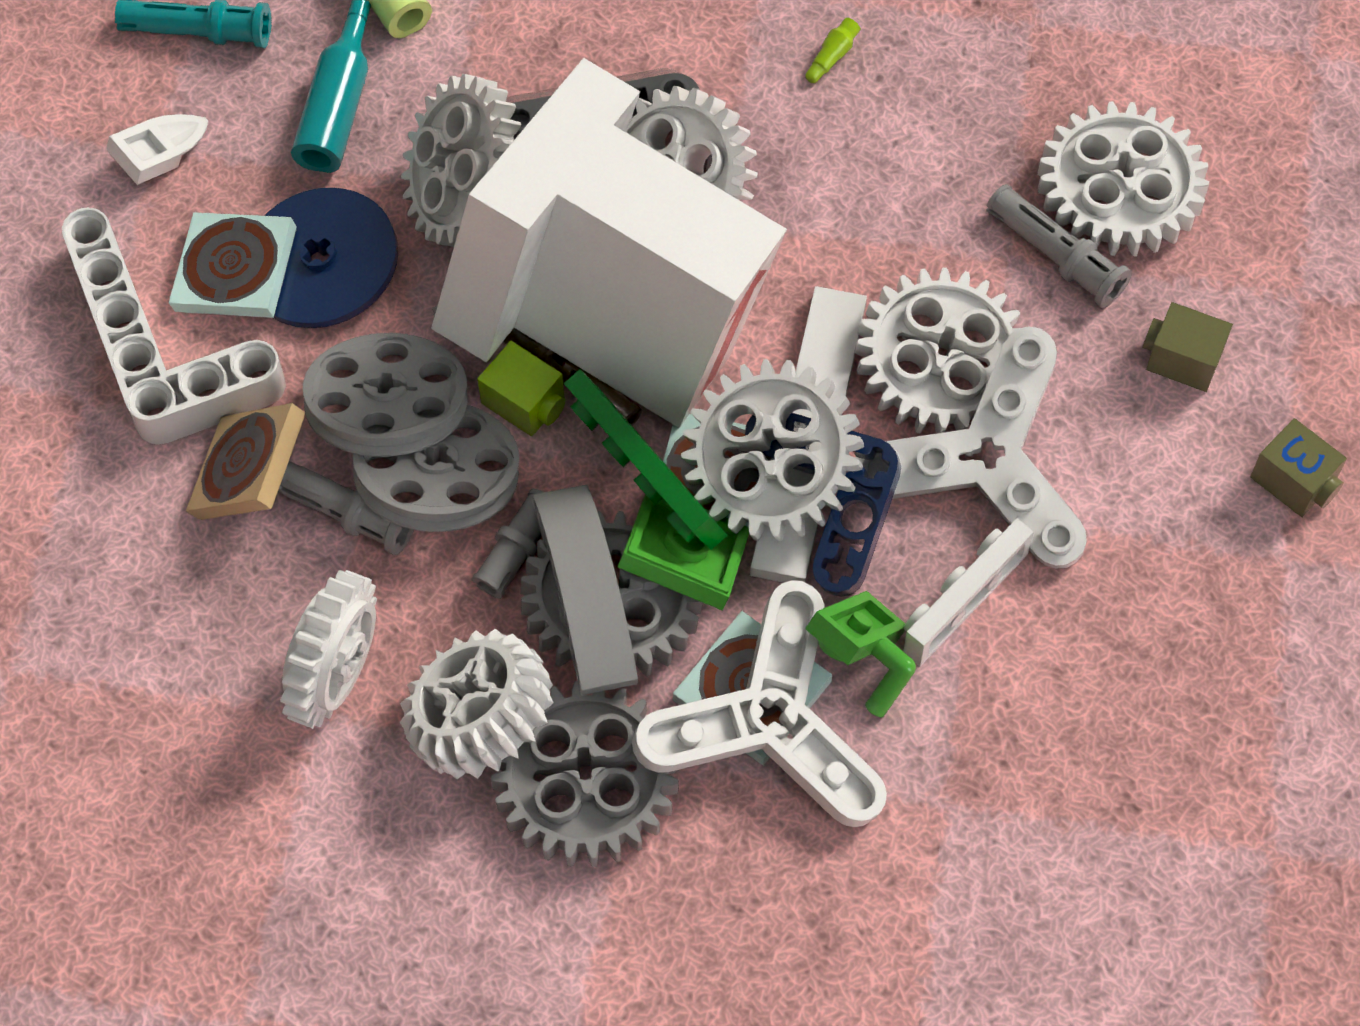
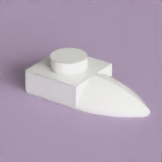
(155, 144)

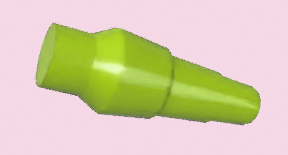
(833, 48)

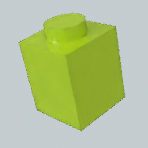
(522, 389)

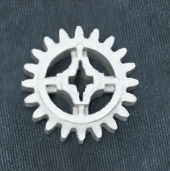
(328, 648)

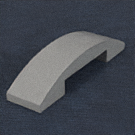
(587, 589)

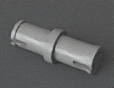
(512, 548)

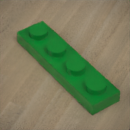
(655, 478)

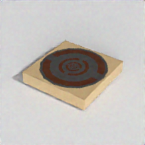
(246, 462)

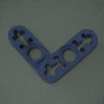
(875, 493)

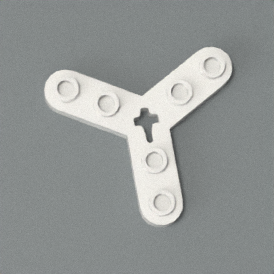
(1003, 418)
(732, 722)

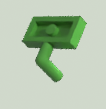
(861, 629)

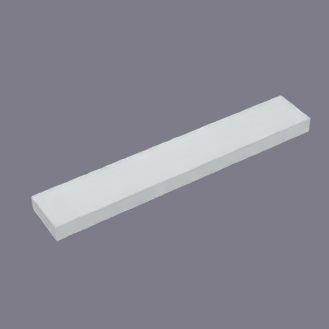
(829, 350)

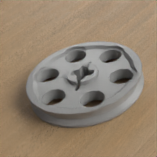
(385, 394)
(442, 472)

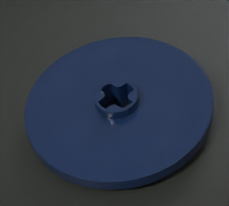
(359, 262)

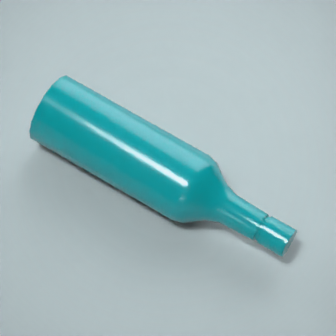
(333, 97)

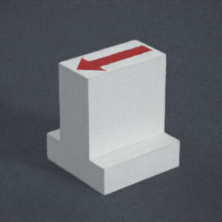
(606, 253)

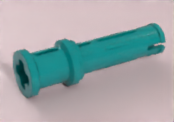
(216, 21)

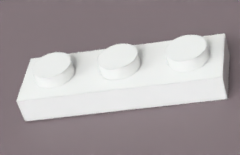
(966, 590)

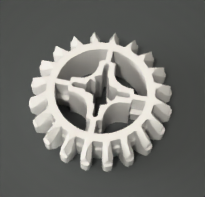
(476, 704)

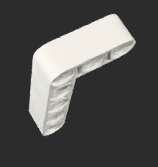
(134, 346)

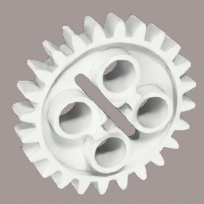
(699, 129)
(453, 150)
(1123, 178)
(954, 309)
(773, 499)

